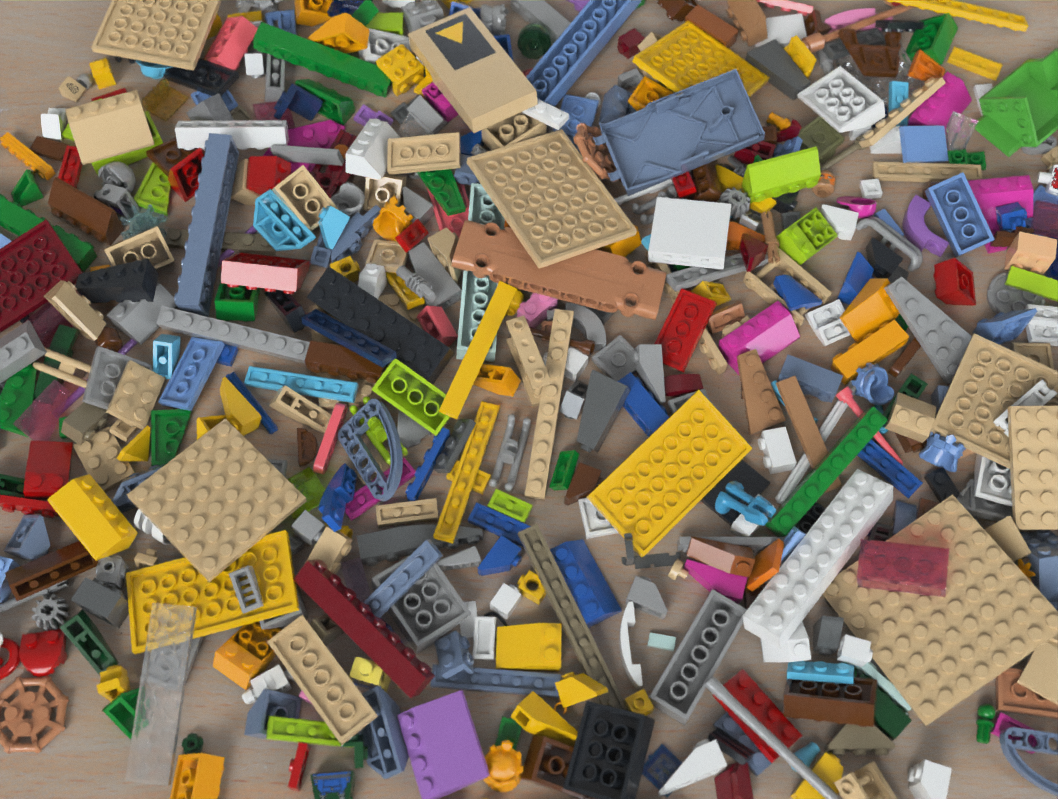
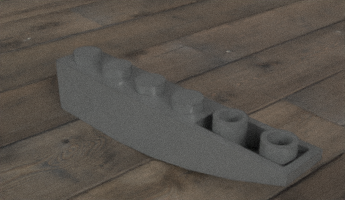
(403, 541)

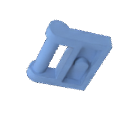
(285, 19)

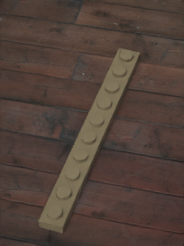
(569, 615)

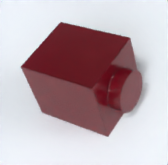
(628, 43)

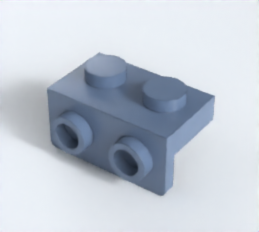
(454, 654)

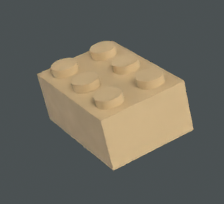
(512, 130)
(141, 246)

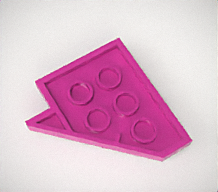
(313, 135)

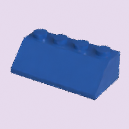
(585, 582)

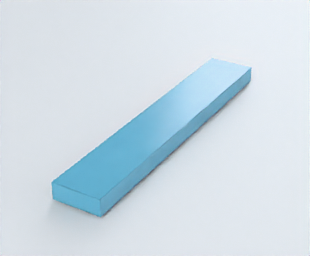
(302, 384)

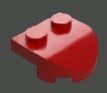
(43, 651)

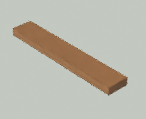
(804, 423)

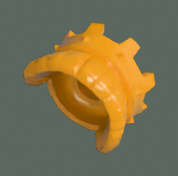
(391, 220)
(504, 767)

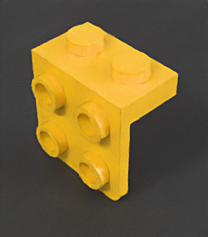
(401, 69)

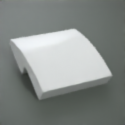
(827, 322)
(1044, 325)

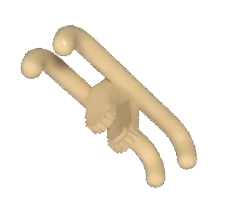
(69, 369)

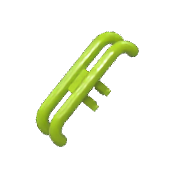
(376, 433)

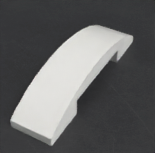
(632, 671)

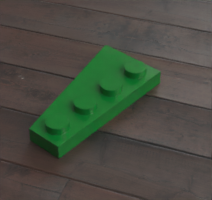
(17, 397)

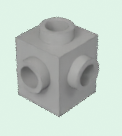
(112, 571)

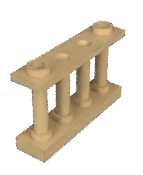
(788, 267)
(527, 359)
(870, 779)

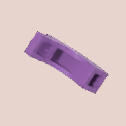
(916, 230)

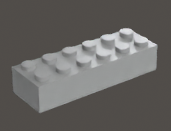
(698, 657)

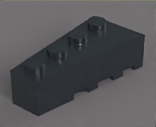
(120, 283)

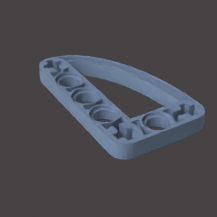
(355, 432)
(1042, 746)

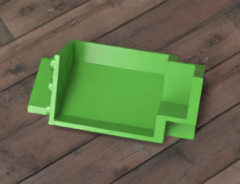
(1022, 106)

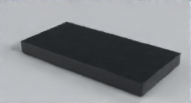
(205, 78)

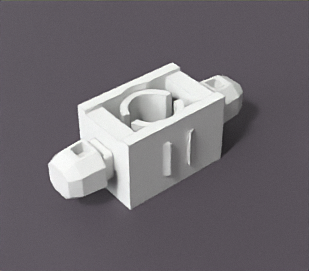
(273, 679)

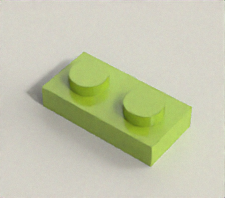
(510, 506)

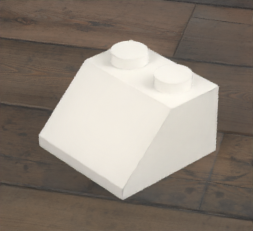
(929, 780)

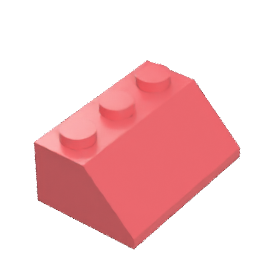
(231, 42)

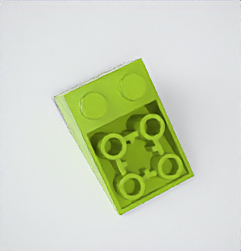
(806, 236)

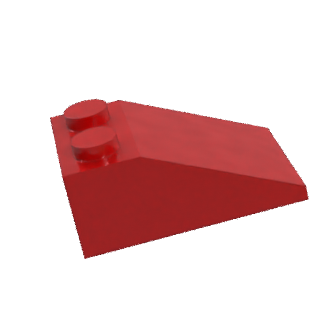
(184, 175)
(47, 468)

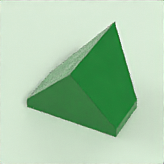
(27, 189)
(123, 711)

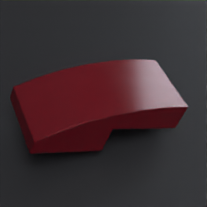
(682, 383)

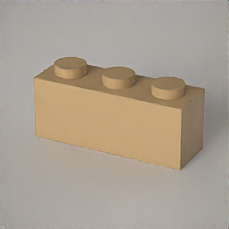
(331, 549)

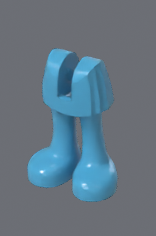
(754, 512)

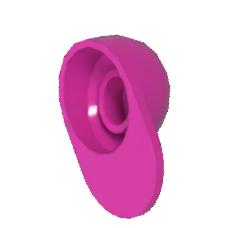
(864, 206)

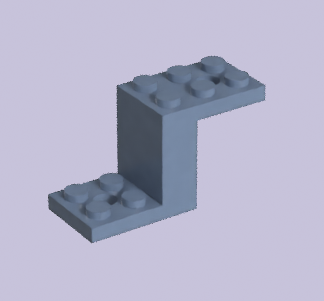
(1044, 562)

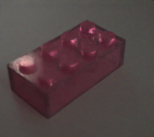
(903, 567)

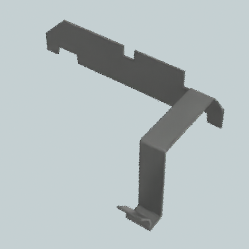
(658, 560)

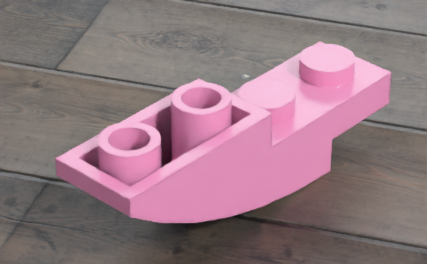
(852, 16)

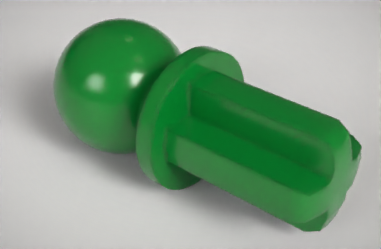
(986, 713)

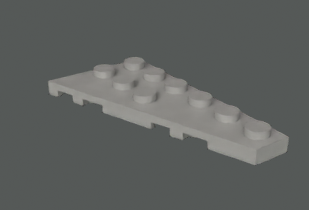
(934, 330)

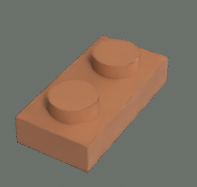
(725, 316)

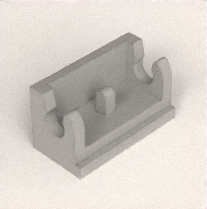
(427, 114)

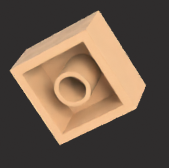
(1031, 253)

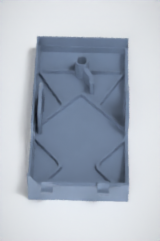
(681, 132)

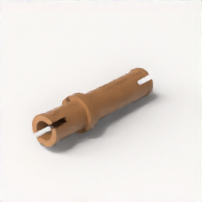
(770, 237)

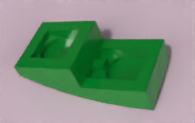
(508, 730)

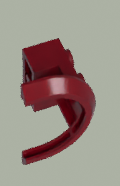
(765, 149)

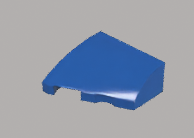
(794, 293)

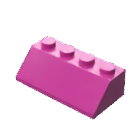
(942, 103)
(1002, 191)
(766, 332)

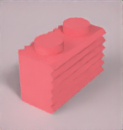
(437, 324)

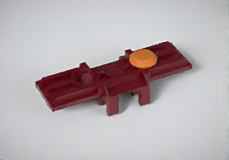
(335, 174)

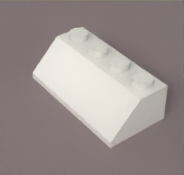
(370, 150)

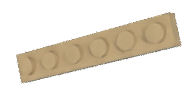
(898, 114)
(923, 171)

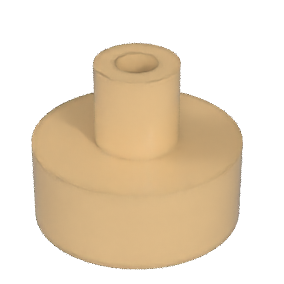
(677, 570)

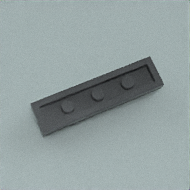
(837, 49)

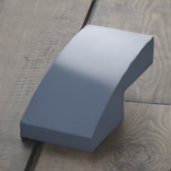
(321, 256)
(903, 516)

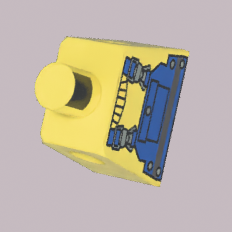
(368, 674)

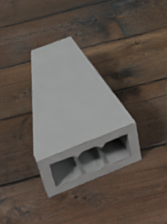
(434, 273)

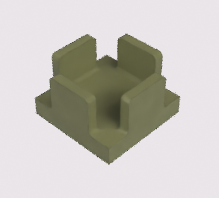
(823, 136)

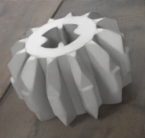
(738, 200)
(44, 608)

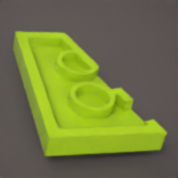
(154, 190)

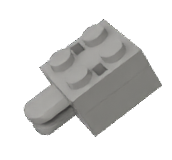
(421, 14)

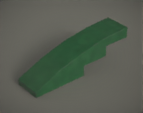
(61, 343)

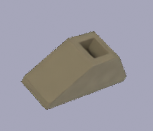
(859, 741)

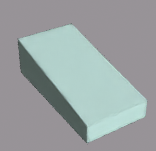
(661, 641)

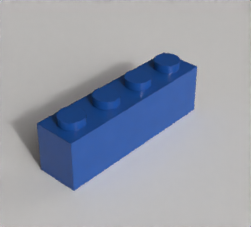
(642, 405)

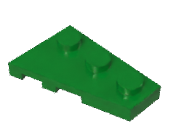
(167, 434)

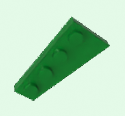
(444, 189)

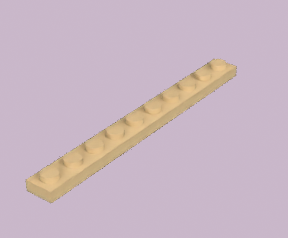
(549, 405)

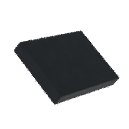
(744, 474)

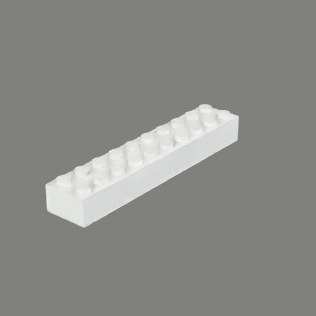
(818, 559)

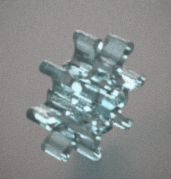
(140, 220)

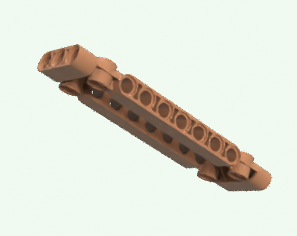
(588, 279)

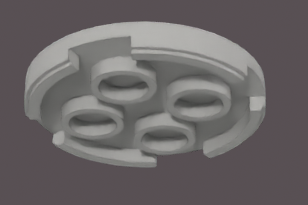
(1007, 298)

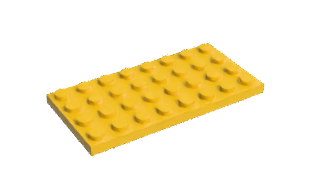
(669, 473)
(216, 601)

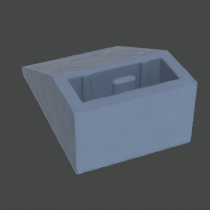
(615, 104)

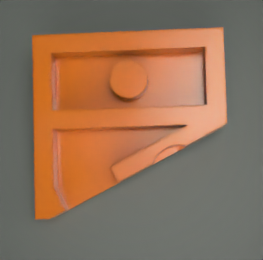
(925, 67)

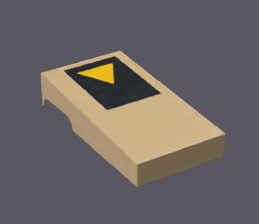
(472, 70)

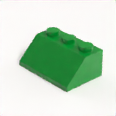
(933, 38)
(334, 106)

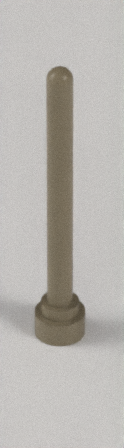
(856, 146)

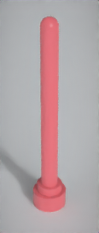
(847, 397)

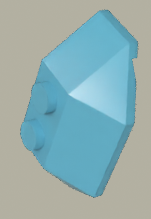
(279, 224)

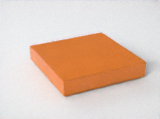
(766, 564)

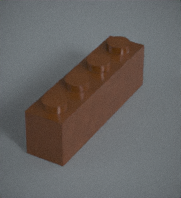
(341, 361)
(49, 570)

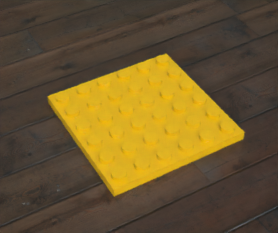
(693, 56)

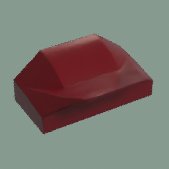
(734, 782)

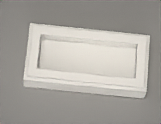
(484, 637)

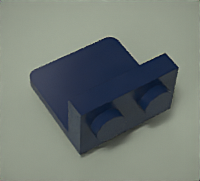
(299, 102)

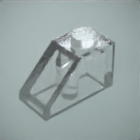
(959, 131)

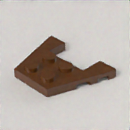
(874, 59)

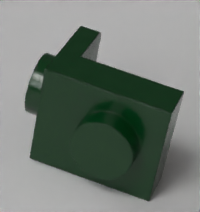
(360, 751)

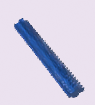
(269, 425)

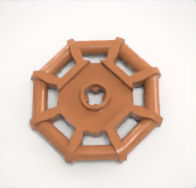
(594, 155)
(41, 718)

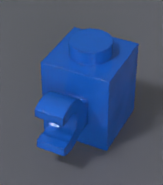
(1011, 216)

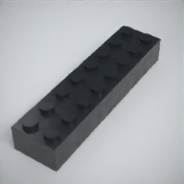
(381, 323)

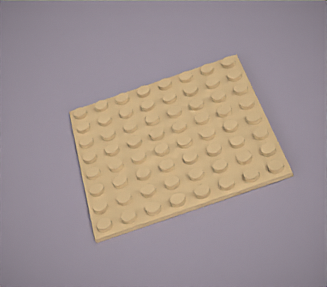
(952, 644)

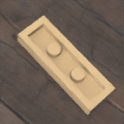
(407, 512)

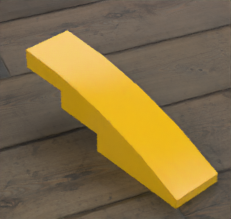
(729, 179)

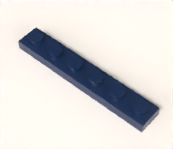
(349, 338)

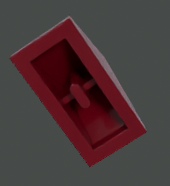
(752, 251)

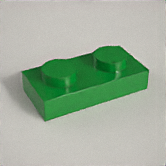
(564, 470)

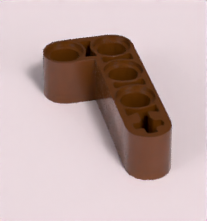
(707, 184)

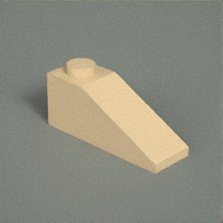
(300, 409)

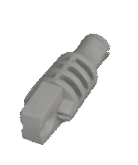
(416, 283)

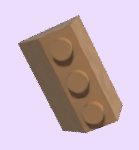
(749, 20)

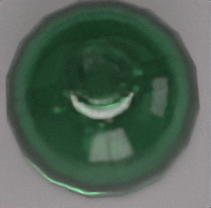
(534, 41)

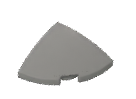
(410, 431)

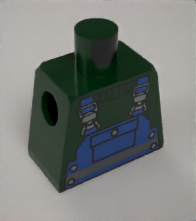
(333, 785)

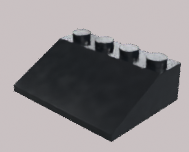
(609, 752)

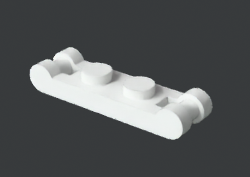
(1031, 398)

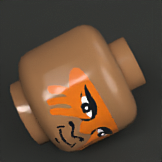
(825, 185)

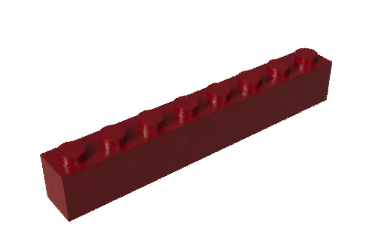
(364, 627)

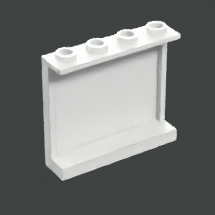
(689, 233)

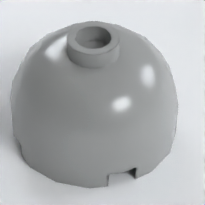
(118, 174)

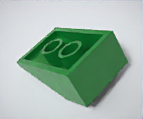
(236, 303)

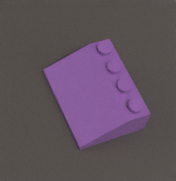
(443, 746)

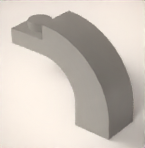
(586, 322)

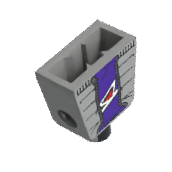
(117, 199)

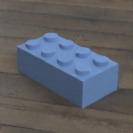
(959, 214)

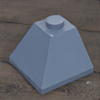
(29, 539)
(270, 704)

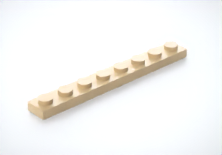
(706, 343)

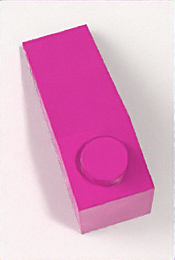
(711, 578)

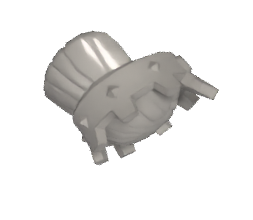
(494, 18)
(349, 199)

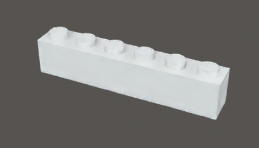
(245, 133)

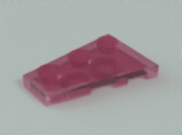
(43, 414)

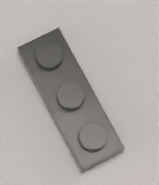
(454, 445)

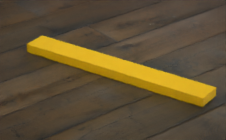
(477, 350)
(466, 473)

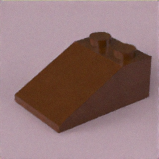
(548, 765)

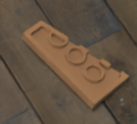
(759, 397)

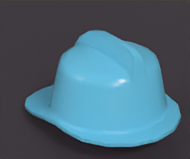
(152, 69)

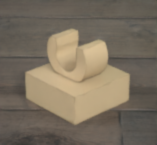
(146, 560)

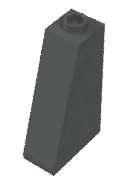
(779, 66)
(600, 410)

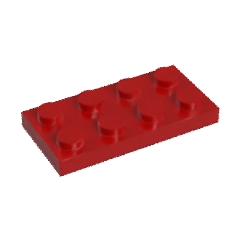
(684, 328)
(759, 705)

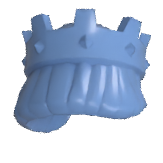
(873, 384)
(942, 451)

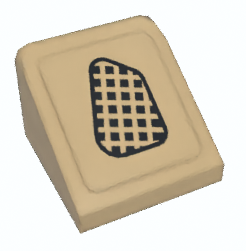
(72, 89)

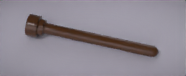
(585, 346)

